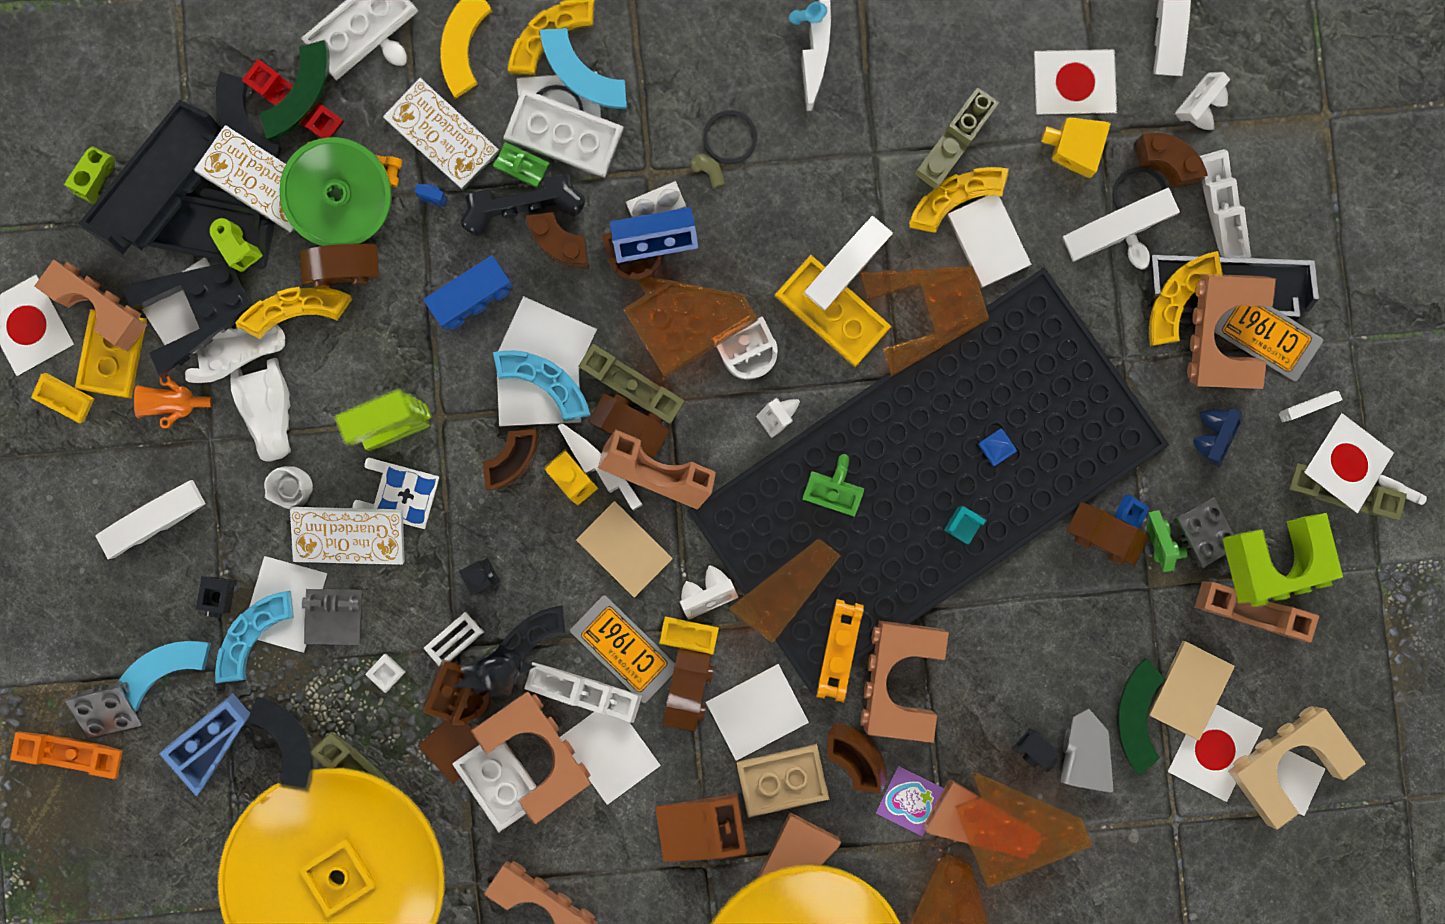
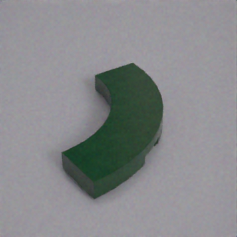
(303, 95)
(1133, 716)

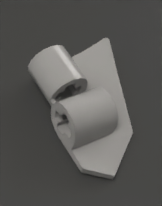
(1087, 754)

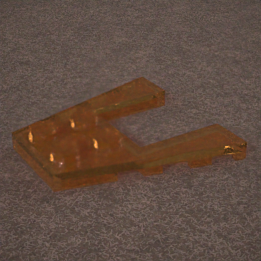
(952, 304)

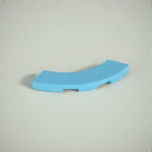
(577, 76)
(545, 375)
(246, 630)
(161, 661)

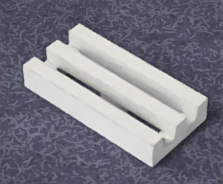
(1310, 406)
(471, 625)

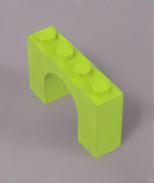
(384, 420)
(1313, 564)

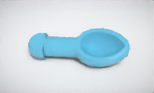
(814, 13)

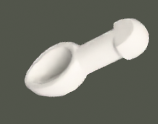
(393, 52)
(1137, 253)
(1412, 495)

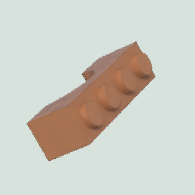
(113, 322)
(684, 483)
(1270, 617)
(515, 887)

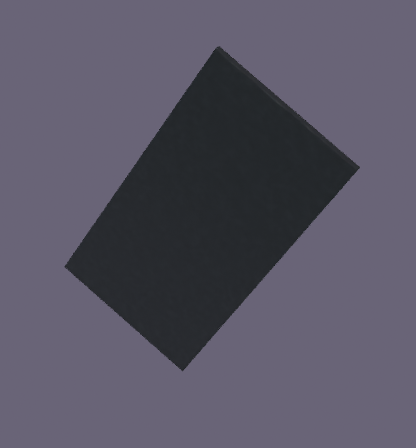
(920, 459)

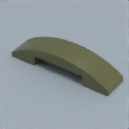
(631, 384)
(1380, 501)
(337, 753)

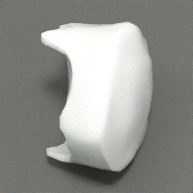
(288, 487)

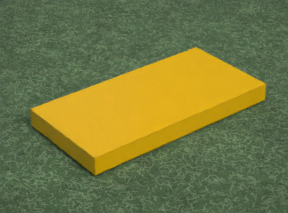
(845, 325)

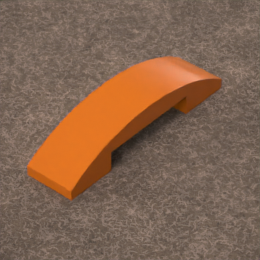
(67, 753)

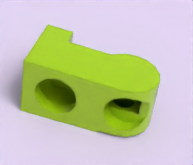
(90, 174)
(232, 246)

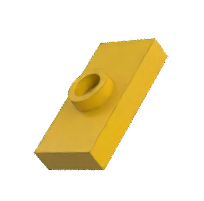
(62, 398)
(688, 635)

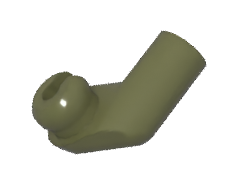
(710, 166)

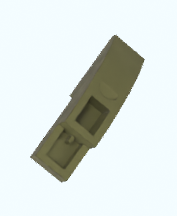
(956, 138)

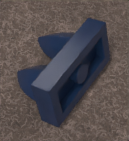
(1226, 425)

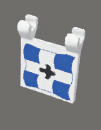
(403, 490)

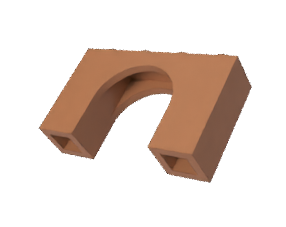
(1215, 296)
(892, 644)
(566, 775)

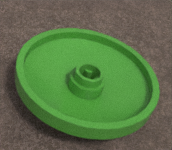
(335, 192)

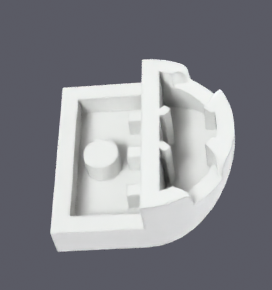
(750, 351)

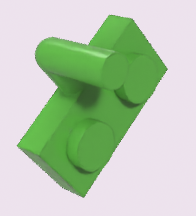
(833, 491)
(1164, 549)

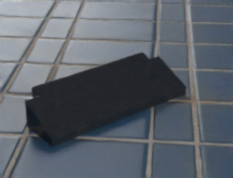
(153, 181)
(191, 224)
(1294, 283)

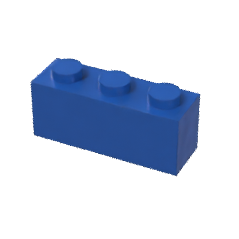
(654, 234)
(469, 293)

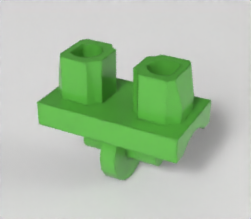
(521, 165)

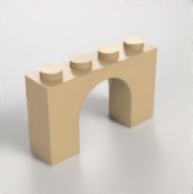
(1258, 771)

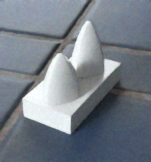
(1196, 106)
(657, 201)
(777, 415)
(718, 592)

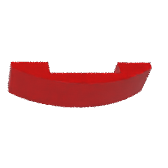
(275, 88)

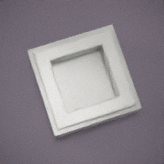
(385, 673)

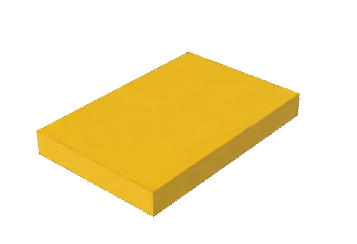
(105, 366)

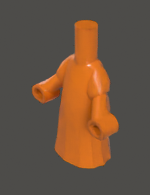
(163, 401)

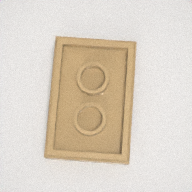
(624, 549)
(1191, 690)
(782, 780)

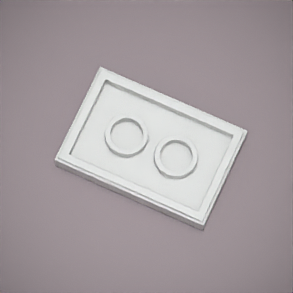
(988, 240)
(528, 404)
(496, 782)

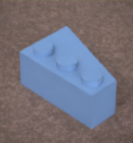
(204, 744)

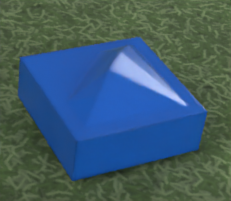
(431, 194)
(997, 447)
(1132, 511)

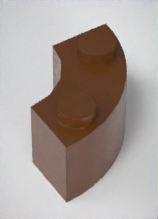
(1171, 158)
(556, 243)
(339, 264)
(615, 414)
(513, 460)
(1107, 534)
(687, 689)
(858, 757)

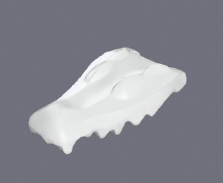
(232, 350)
(264, 405)

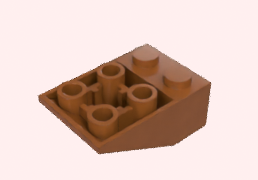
(701, 829)

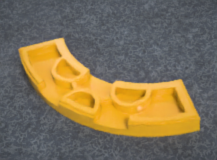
(456, 41)
(529, 47)
(955, 190)
(1174, 294)
(292, 303)

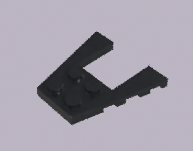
(215, 300)

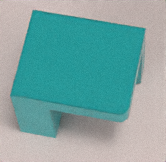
(964, 524)

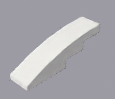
(1171, 36)
(815, 59)
(1223, 206)
(1120, 224)
(848, 263)
(589, 460)
(150, 519)
(583, 692)

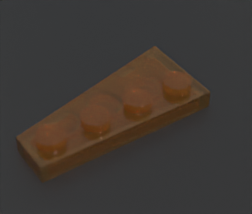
(781, 595)

